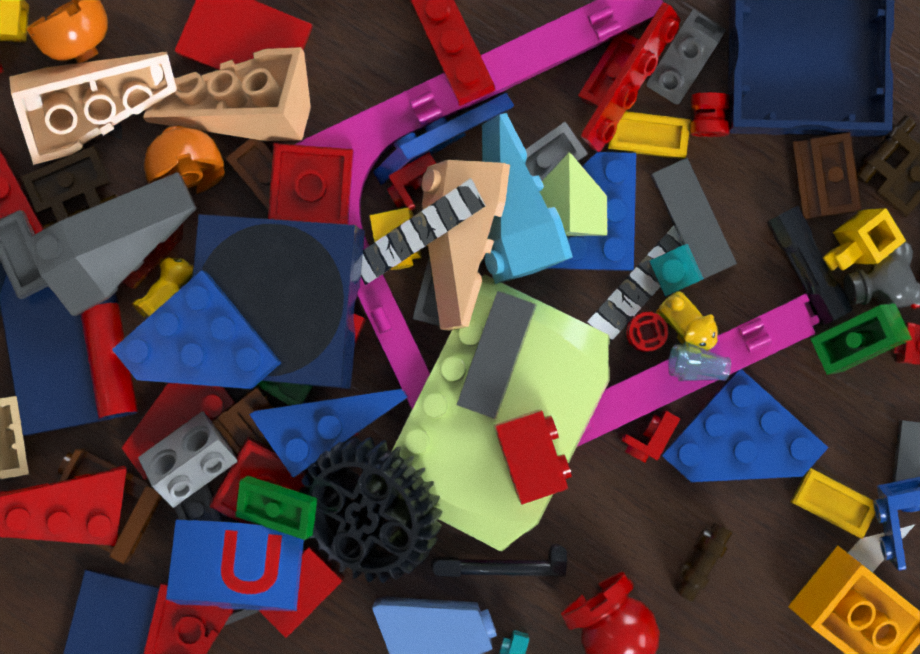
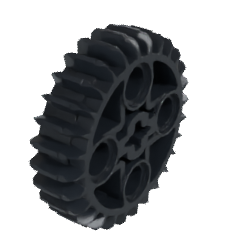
(374, 501)

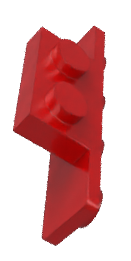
(621, 73)

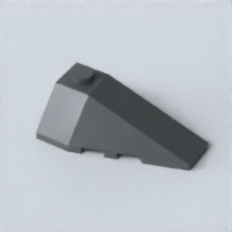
(101, 246)

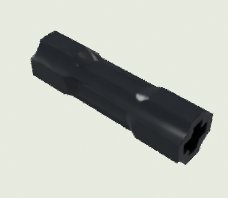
(808, 263)

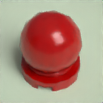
(613, 620)

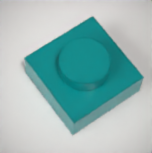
(676, 269)
(516, 645)

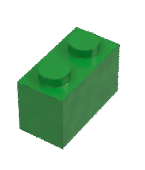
(861, 338)

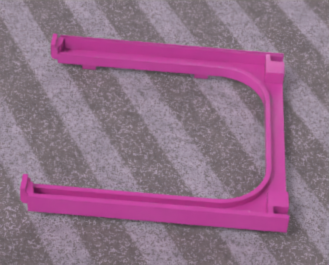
(508, 65)

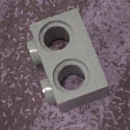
(187, 459)

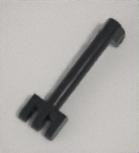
(456, 567)

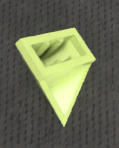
(576, 199)

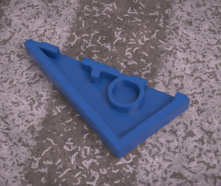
(439, 136)
(308, 429)

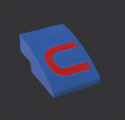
(234, 566)

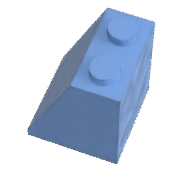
(433, 626)

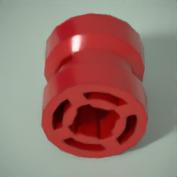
(710, 114)
(641, 334)

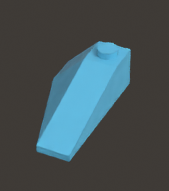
(528, 232)

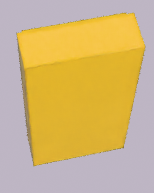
(651, 135)
(834, 503)

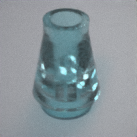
(696, 364)

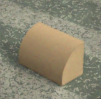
(12, 448)

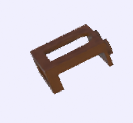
(86, 462)

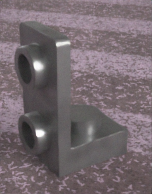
(685, 57)

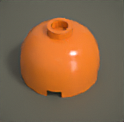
(71, 31)
(186, 152)

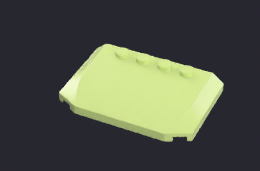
(557, 371)

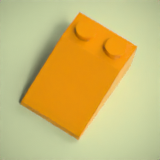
(857, 609)

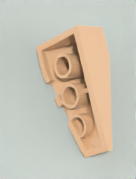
(248, 99)
(79, 101)
(460, 250)

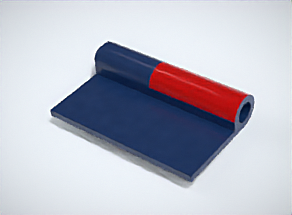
(65, 362)

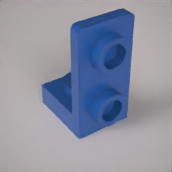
(895, 496)

